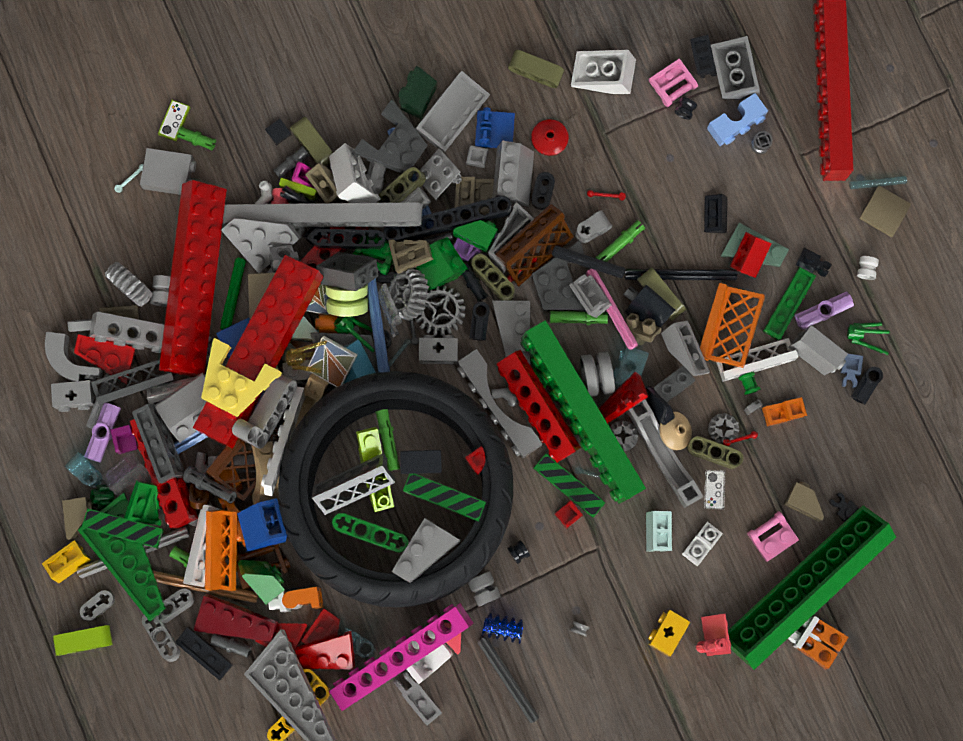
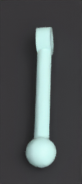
(118, 188)

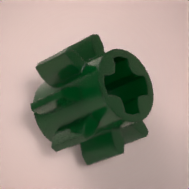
(101, 496)

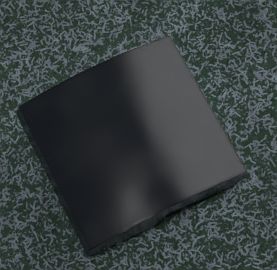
(650, 305)

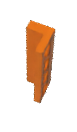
(217, 550)

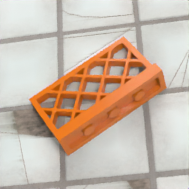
(715, 320)

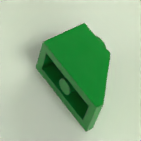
(478, 234)

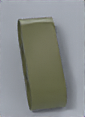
(536, 69)
(311, 141)
(406, 180)
(489, 269)
(655, 282)
(724, 451)

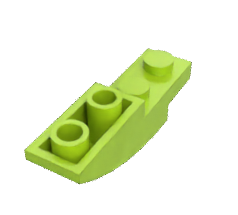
(369, 448)

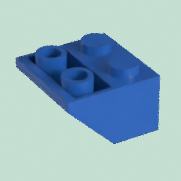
(262, 525)

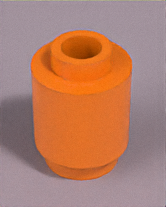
(325, 323)

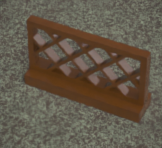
(529, 238)
(225, 458)

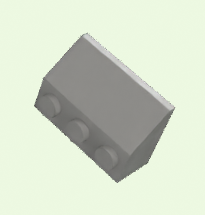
(735, 69)
(513, 172)
(183, 408)

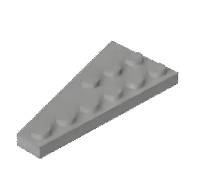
(286, 687)

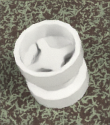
(868, 266)

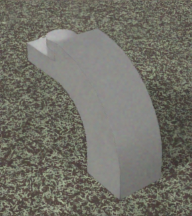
(57, 354)

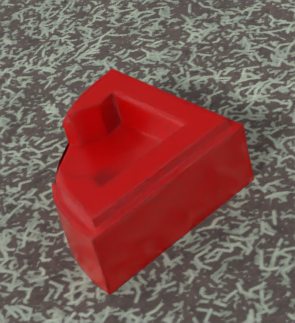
(477, 459)

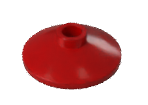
(546, 145)

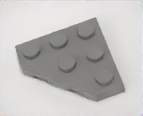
(256, 237)

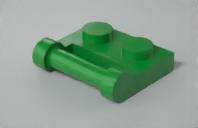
(383, 254)

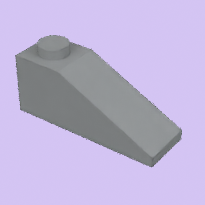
(684, 347)

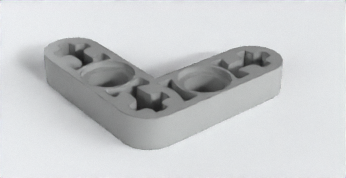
(162, 619)

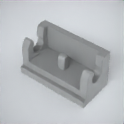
(590, 295)

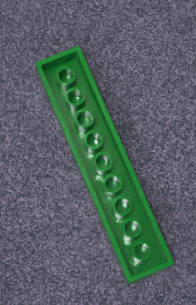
(581, 412)
(809, 586)

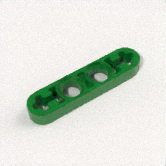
(371, 530)

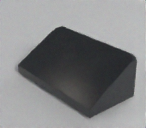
(715, 214)
(660, 408)

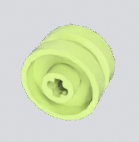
(346, 302)

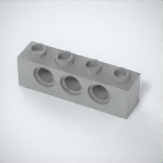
(100, 331)

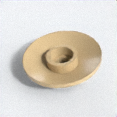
(670, 432)

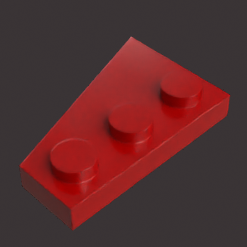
(105, 355)
(624, 398)
(328, 654)

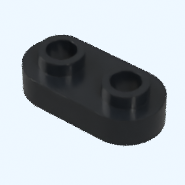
(542, 191)

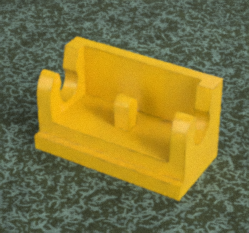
(66, 562)

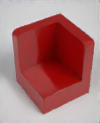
(568, 514)

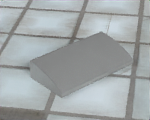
(452, 111)

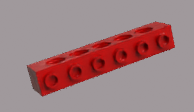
(547, 407)
(178, 493)

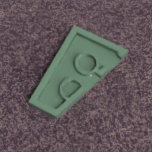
(774, 256)

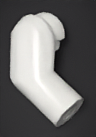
(266, 193)

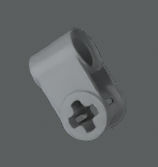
(595, 226)

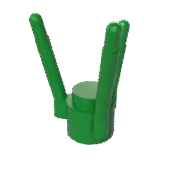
(345, 325)
(856, 331)

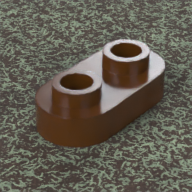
(198, 497)

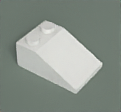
(604, 71)

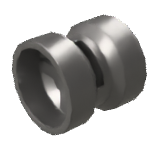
(761, 146)

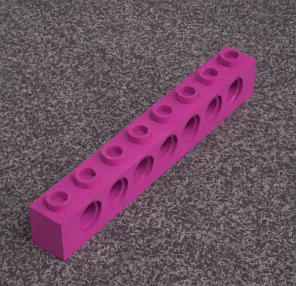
(345, 696)

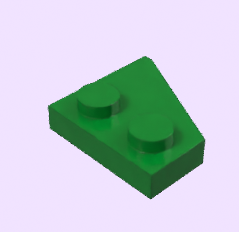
(144, 504)

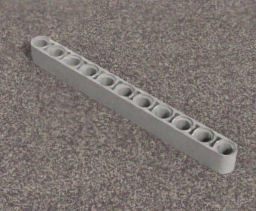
(330, 214)

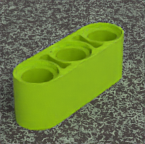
(82, 640)

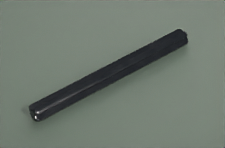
(685, 274)

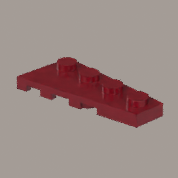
(228, 619)

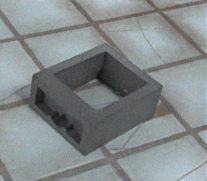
(348, 271)

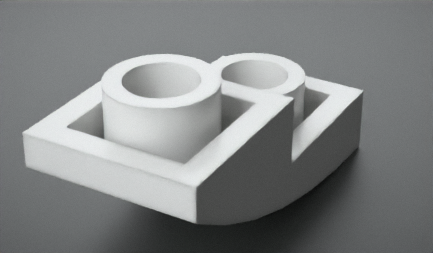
(702, 543)

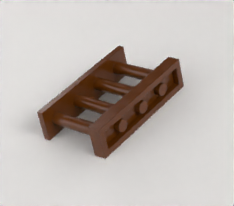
(283, 562)

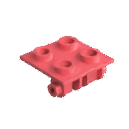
(715, 636)

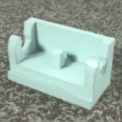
(659, 531)

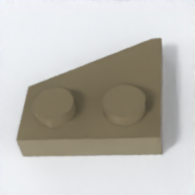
(409, 254)

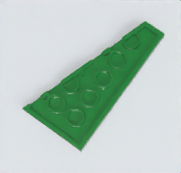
(127, 563)

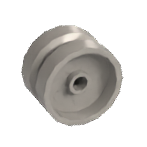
(598, 374)

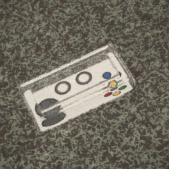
(714, 489)

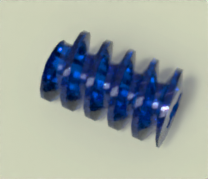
(503, 627)

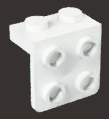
(429, 663)

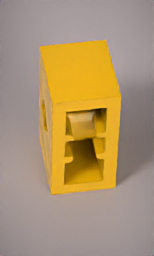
(678, 627)

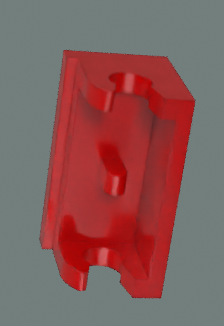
(750, 255)

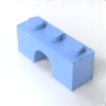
(725, 130)

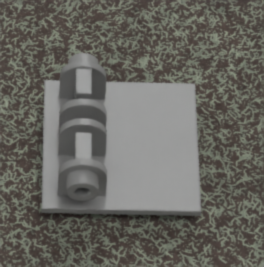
(439, 173)

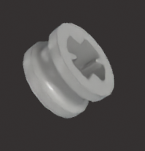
(579, 629)

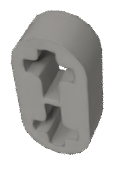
(94, 602)

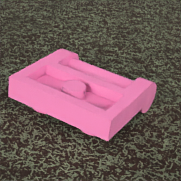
(668, 78)
(777, 541)

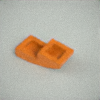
(784, 411)

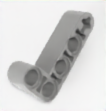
(267, 413)

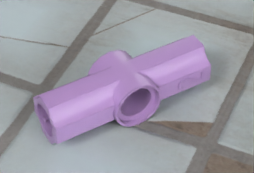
(834, 306)
(98, 445)

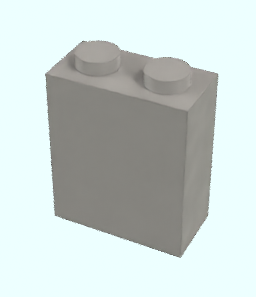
(166, 171)
(818, 351)

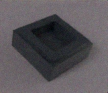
(278, 132)

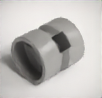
(160, 295)
(484, 589)

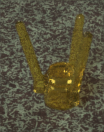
(296, 357)

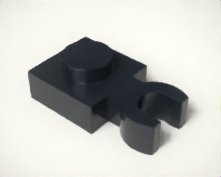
(811, 261)
(846, 510)

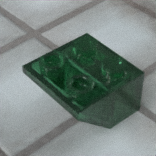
(417, 93)

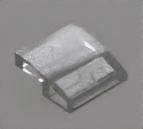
(389, 310)

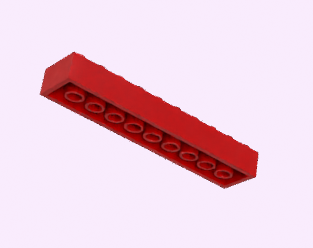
(834, 90)
(193, 279)
(264, 339)

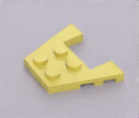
(228, 388)

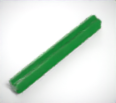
(233, 293)

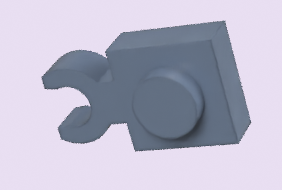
(851, 368)

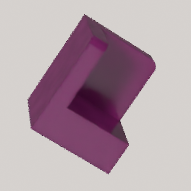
(123, 439)

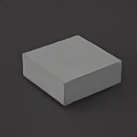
(477, 156)

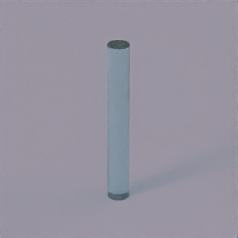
(875, 182)

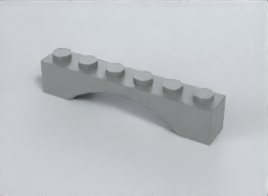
(521, 436)
(671, 467)

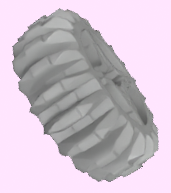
(128, 284)
(409, 293)
(446, 315)

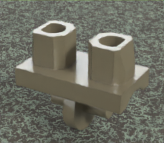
(643, 330)

